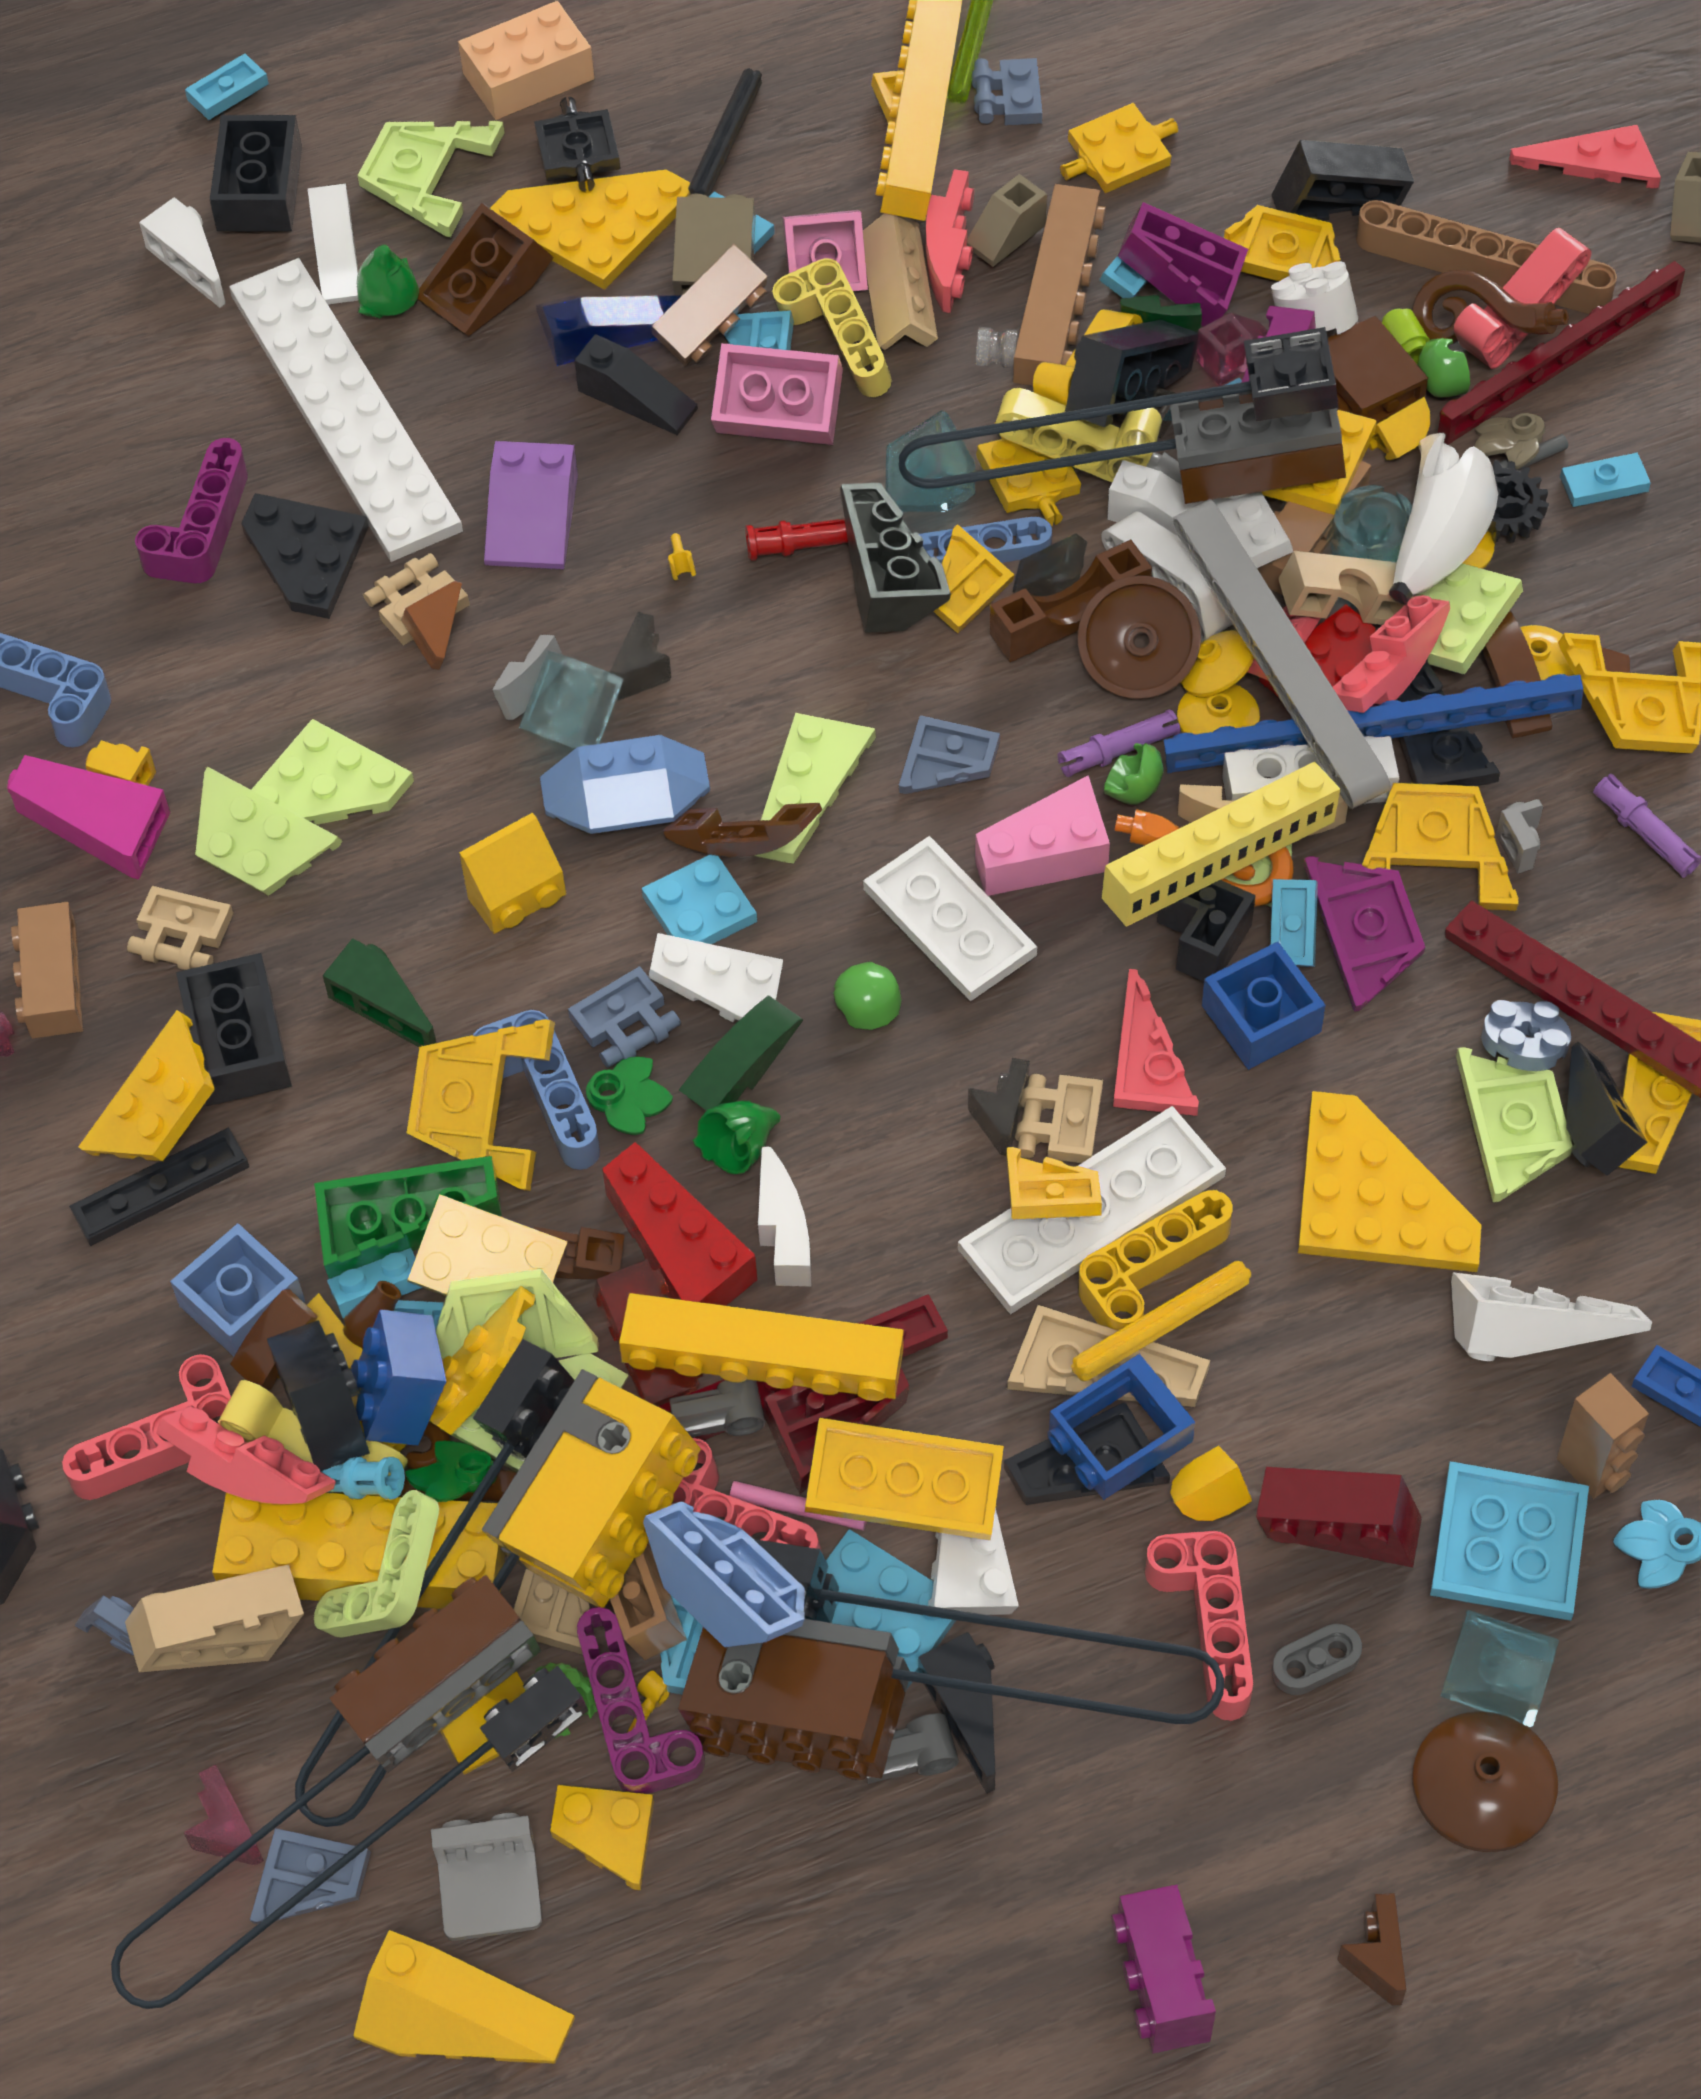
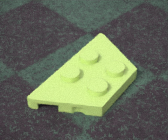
(254, 835)
(1514, 1121)
(548, 1323)

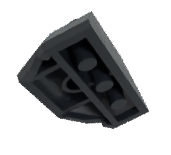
(16, 1526)

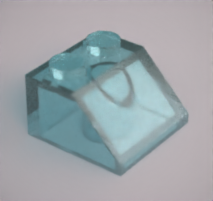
(571, 701)

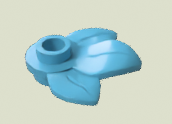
(1655, 1543)

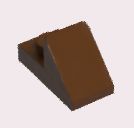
(1380, 1962)

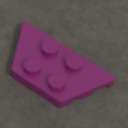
(1366, 925)

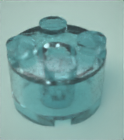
(1370, 524)

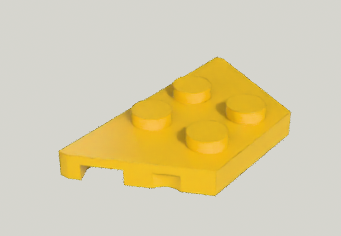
(1282, 240)
(155, 1099)
(480, 1362)

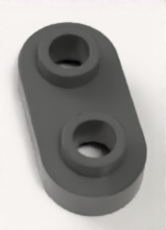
(1313, 1659)

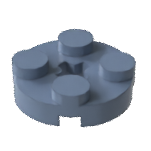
(1510, 1022)

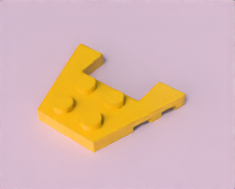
(1641, 708)
(1442, 830)
(460, 1095)

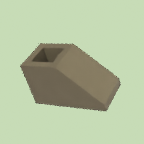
(1687, 201)
(1008, 220)

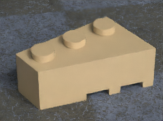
(215, 1622)

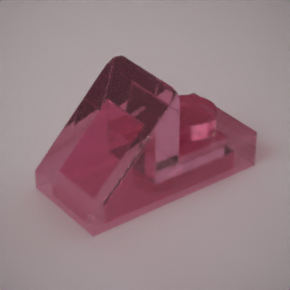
(225, 1825)

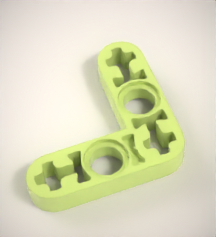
(396, 1593)

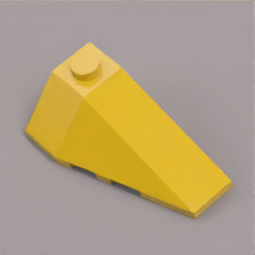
(442, 2006)

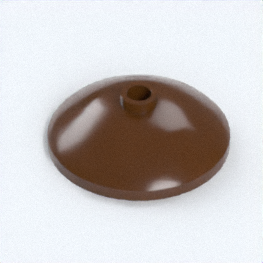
(1122, 614)
(1480, 1808)

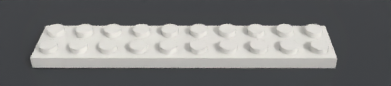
(346, 410)

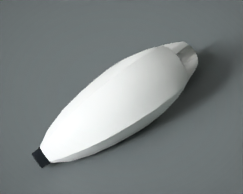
(1447, 516)

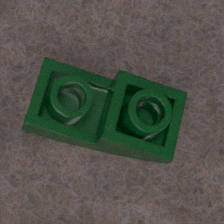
(1150, 309)

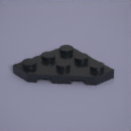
(305, 549)

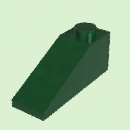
(371, 987)

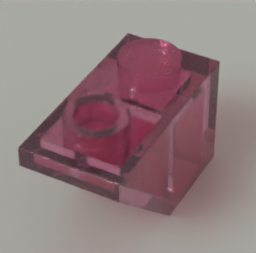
(1222, 345)

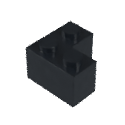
(1210, 925)

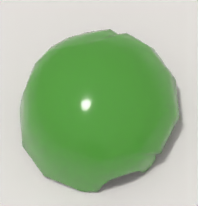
(1445, 369)
(1136, 776)
(867, 995)

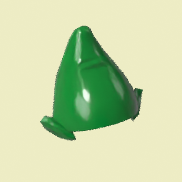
(385, 284)
(735, 1134)

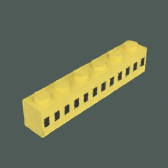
(1220, 843)

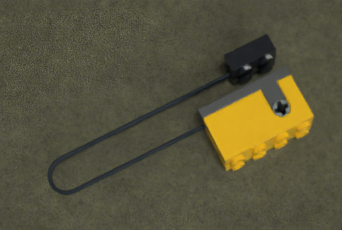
(577, 1502)

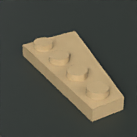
(1059, 1337)

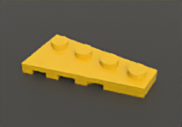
(1656, 1102)

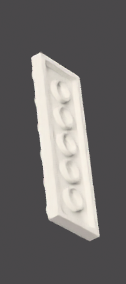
(1138, 1181)

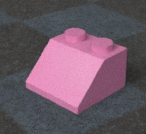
(827, 236)

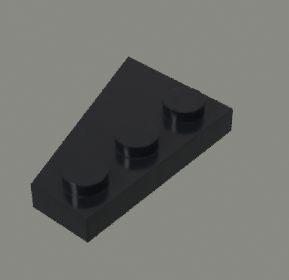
(1111, 1436)

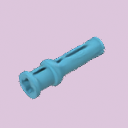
(362, 1478)

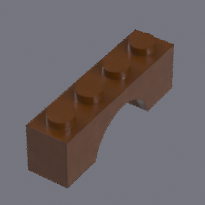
(1031, 622)

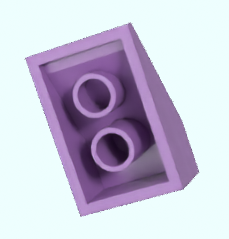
(530, 504)

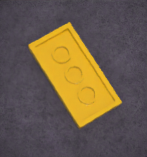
(904, 1479)

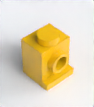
(121, 762)

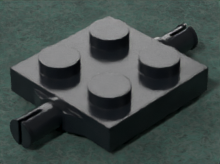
(577, 144)

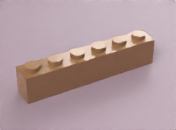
(1059, 280)

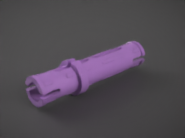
(1102, 749)
(1633, 812)

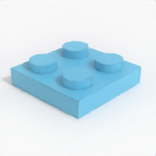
(700, 902)

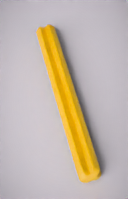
(1160, 1321)

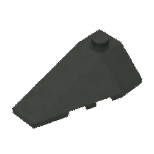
(890, 567)

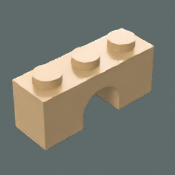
(1316, 580)

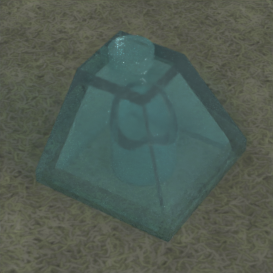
(928, 463)
(1500, 1668)

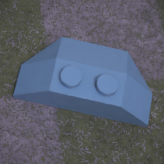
(625, 784)
(723, 1576)

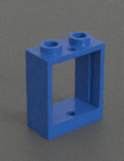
(1154, 1397)

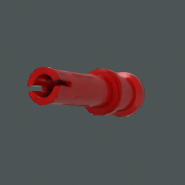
(786, 537)

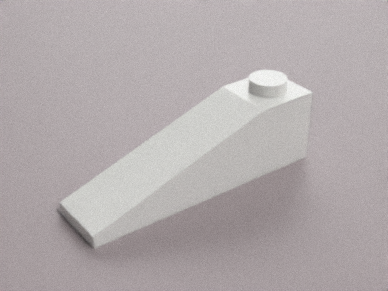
(1509, 1323)

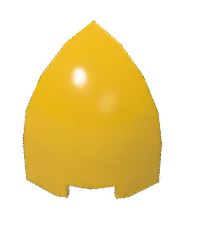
(1402, 430)
(1210, 1487)

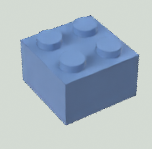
(232, 1286)

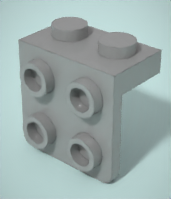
(487, 1877)

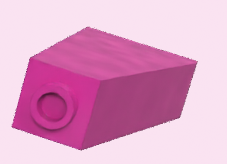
(92, 811)

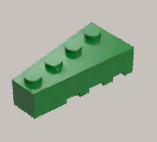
(391, 1210)

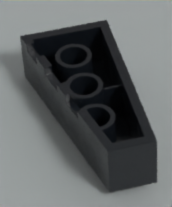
(1129, 364)

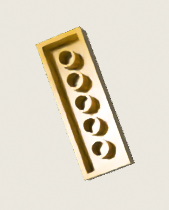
(343, 1542)

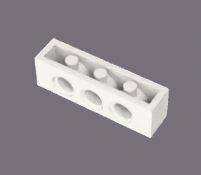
(1246, 768)

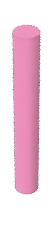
(786, 1503)

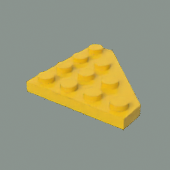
(600, 228)
(1375, 1197)

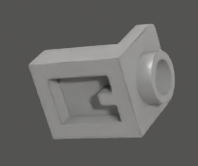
(1519, 834)

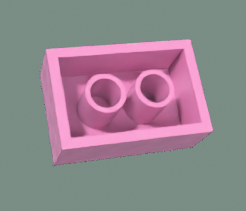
(777, 394)

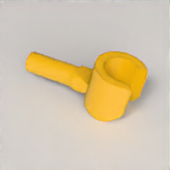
(680, 560)
(654, 1691)

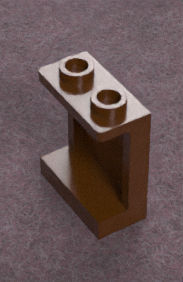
(1374, 371)

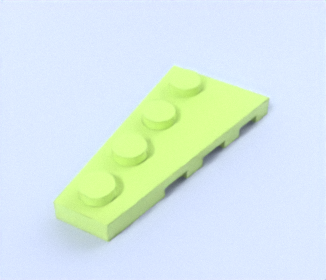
(812, 770)

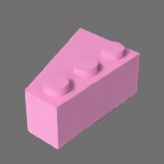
(1044, 842)

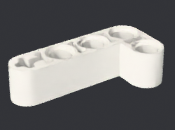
(1172, 564)

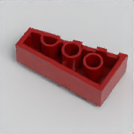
(677, 1232)

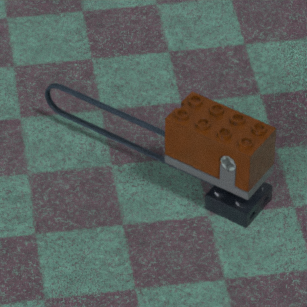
(837, 1690)

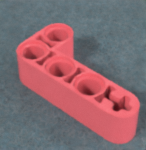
(1538, 280)
(155, 1453)
(700, 1492)
(1213, 1623)

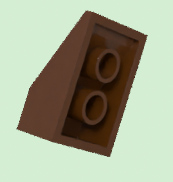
(483, 271)

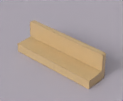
(898, 281)

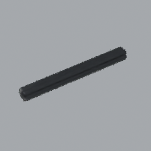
(726, 133)

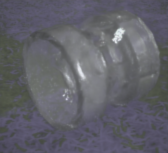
(996, 347)

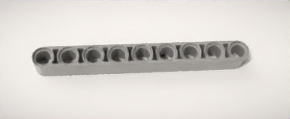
(1281, 654)

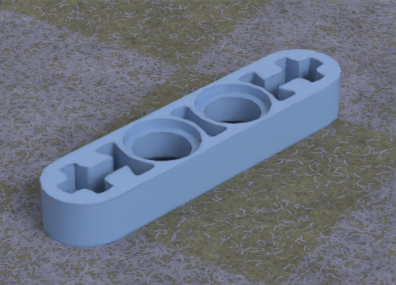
(1004, 530)

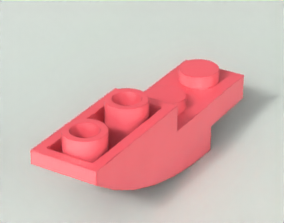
(947, 240)
(1396, 655)
(249, 1470)

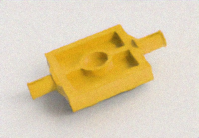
(1119, 148)
(1027, 490)

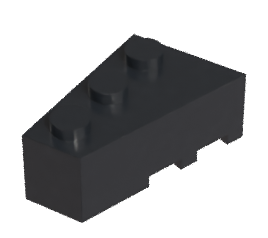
(1341, 178)

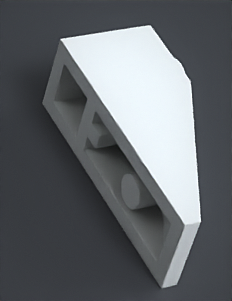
(178, 240)
(1146, 492)

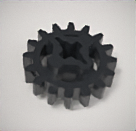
(1519, 503)

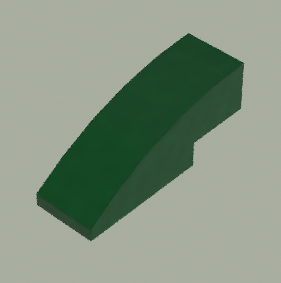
(742, 1055)

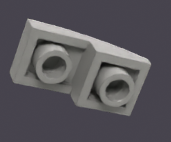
(519, 678)

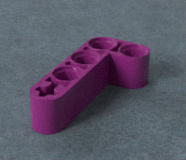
(196, 546)
(625, 1700)

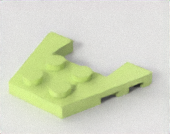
(411, 160)

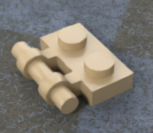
(387, 590)
(182, 917)
(1074, 1117)

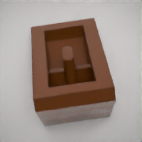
(431, 622)

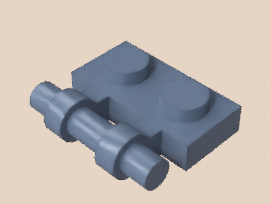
(1019, 88)
(616, 1008)

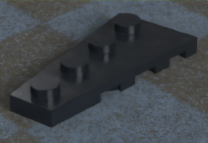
(1443, 755)

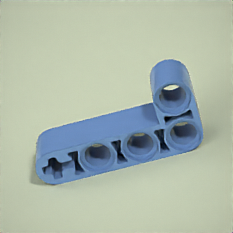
(70, 685)
(553, 1091)

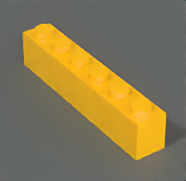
(761, 1347)

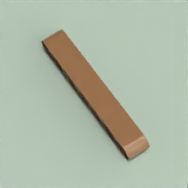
(1452, 246)

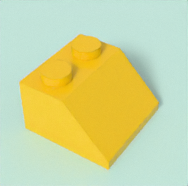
(512, 874)

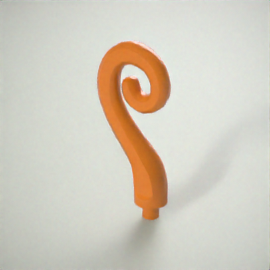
(1149, 827)

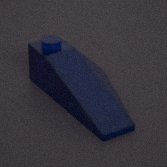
(618, 318)

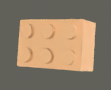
(526, 60)

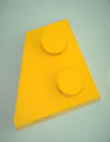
(972, 578)
(605, 1827)

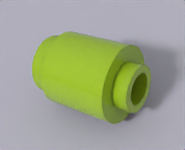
(1406, 330)

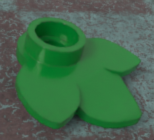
(634, 1095)
(455, 1473)

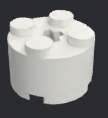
(1321, 290)

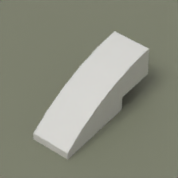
(334, 243)
(783, 1223)

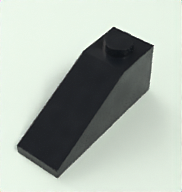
(631, 385)
(1598, 1115)
(967, 1711)

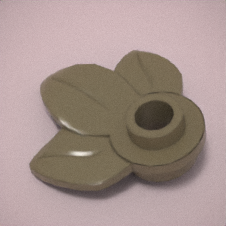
(1515, 436)

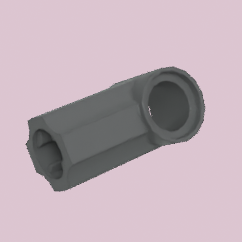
(728, 1408)
(921, 1747)

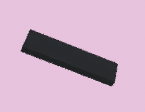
(159, 1186)

